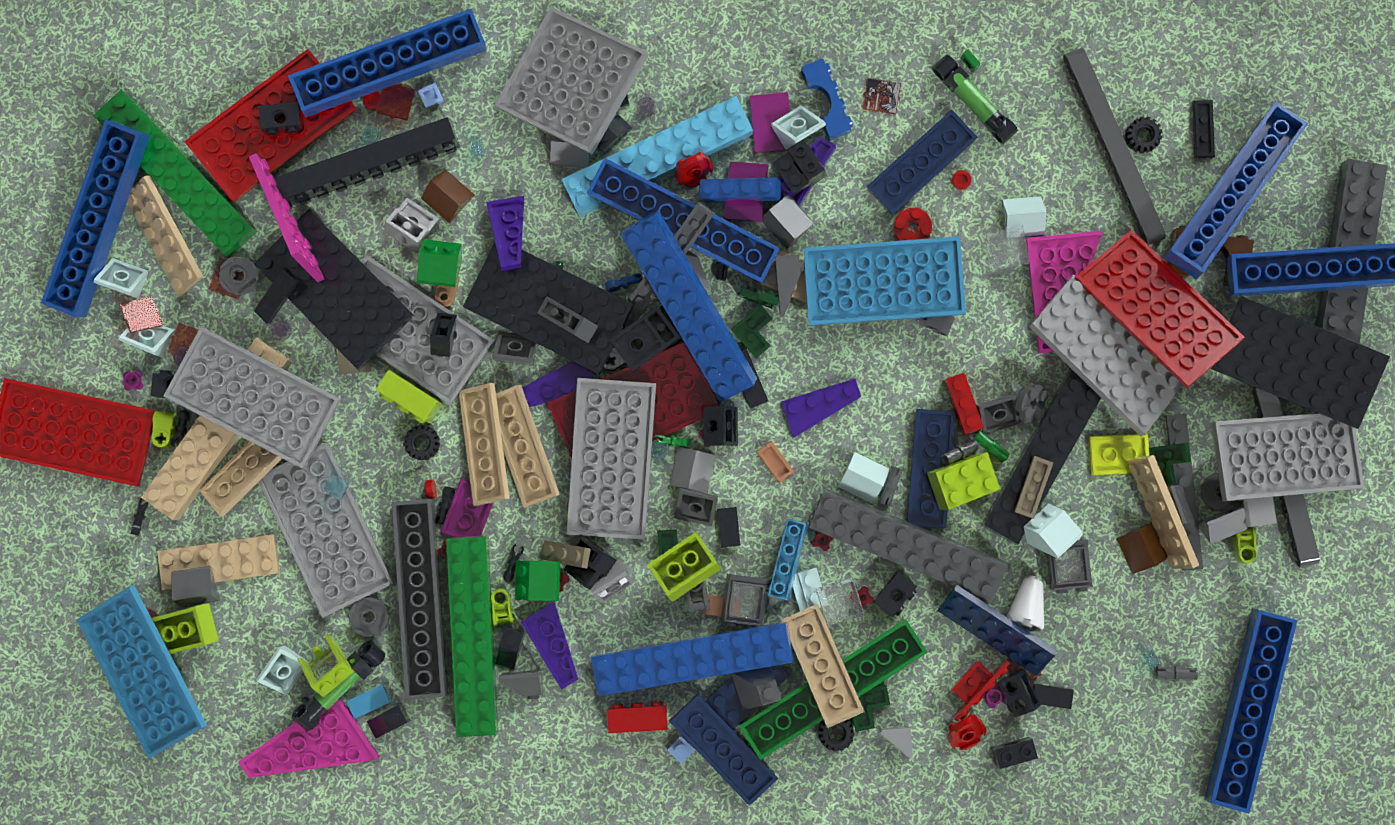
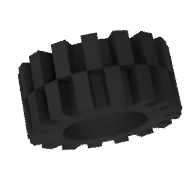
(1151, 126)
(411, 436)
(840, 744)

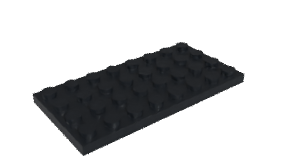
(515, 296)
(350, 302)
(1302, 363)

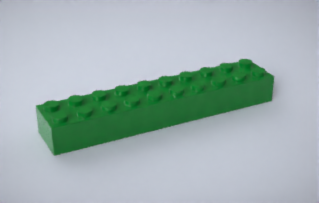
(181, 178)
(472, 636)
(866, 670)

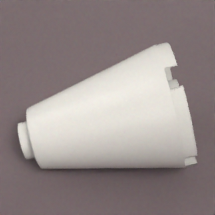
(1028, 605)

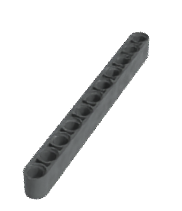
(1115, 146)
(1292, 506)

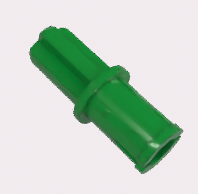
(991, 446)

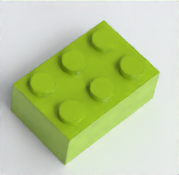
(408, 398)
(963, 481)
(684, 566)
(187, 628)

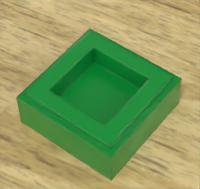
(970, 60)

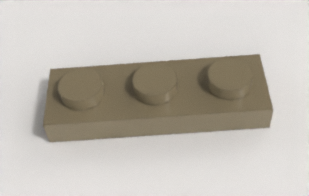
(1033, 487)
(565, 554)

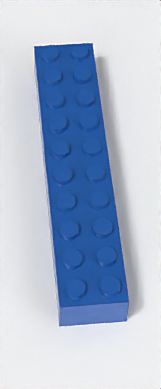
(387, 63)
(1235, 190)
(95, 218)
(719, 238)
(1311, 270)
(689, 306)
(692, 659)
(1250, 710)

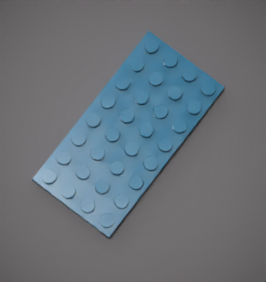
(884, 281)
(141, 672)

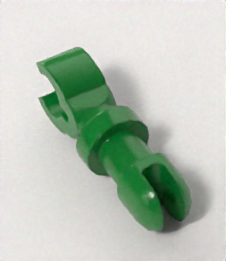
(672, 441)

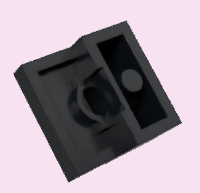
(808, 163)
(727, 422)
(599, 563)

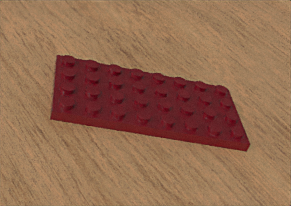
(678, 394)

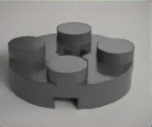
(249, 280)
(1037, 397)
(1211, 498)
(364, 606)

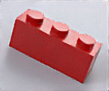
(963, 403)
(637, 717)

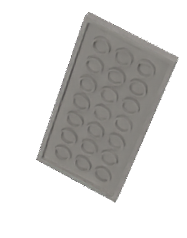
(411, 345)
(1106, 356)
(252, 397)
(1285, 456)
(611, 458)
(325, 533)

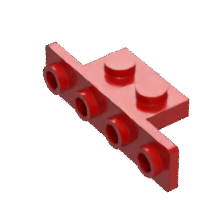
(974, 684)

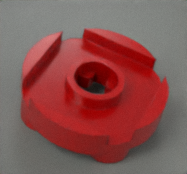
(699, 164)
(917, 217)
(966, 732)

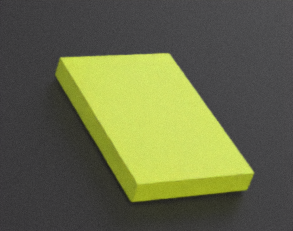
(1112, 452)

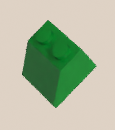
(439, 263)
(537, 580)

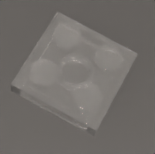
(1007, 248)

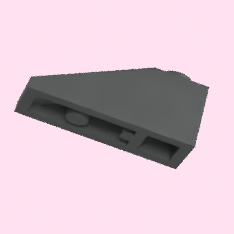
(787, 276)
(567, 319)

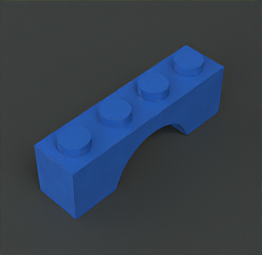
(818, 77)
(740, 188)

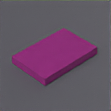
(764, 111)
(744, 208)
(463, 517)

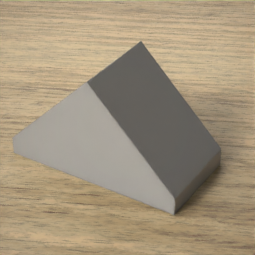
(900, 738)

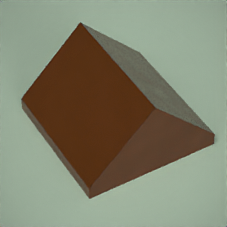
(446, 195)
(1142, 548)

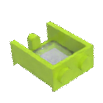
(327, 669)

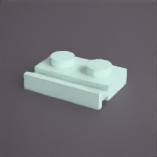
(805, 588)

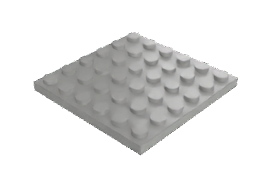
(571, 80)

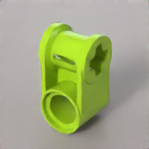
(163, 426)
(1245, 542)
(502, 608)

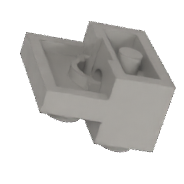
(410, 224)

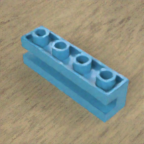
(788, 559)

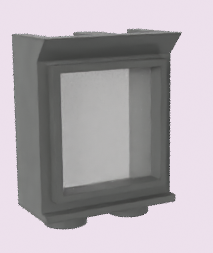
(1070, 569)
(744, 600)

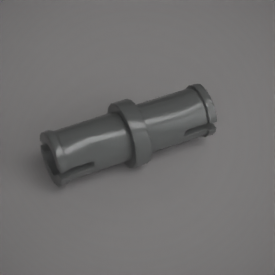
(959, 452)
(890, 486)
(1176, 673)

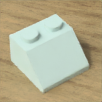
(1052, 531)

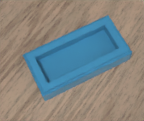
(368, 701)

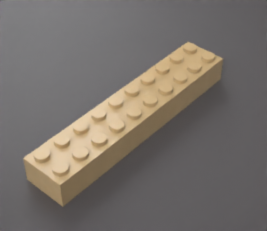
(198, 454)

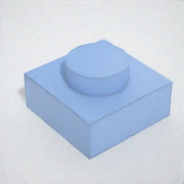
(431, 96)
(681, 749)

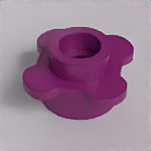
(127, 379)
(992, 702)

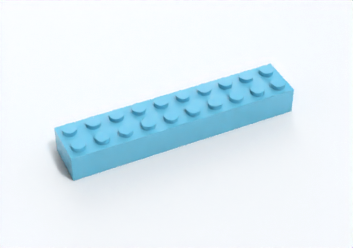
(658, 154)

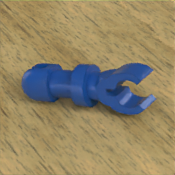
(614, 285)

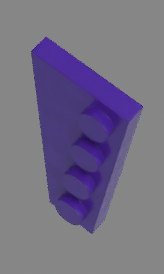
(823, 151)
(507, 228)
(555, 384)
(813, 407)
(550, 641)

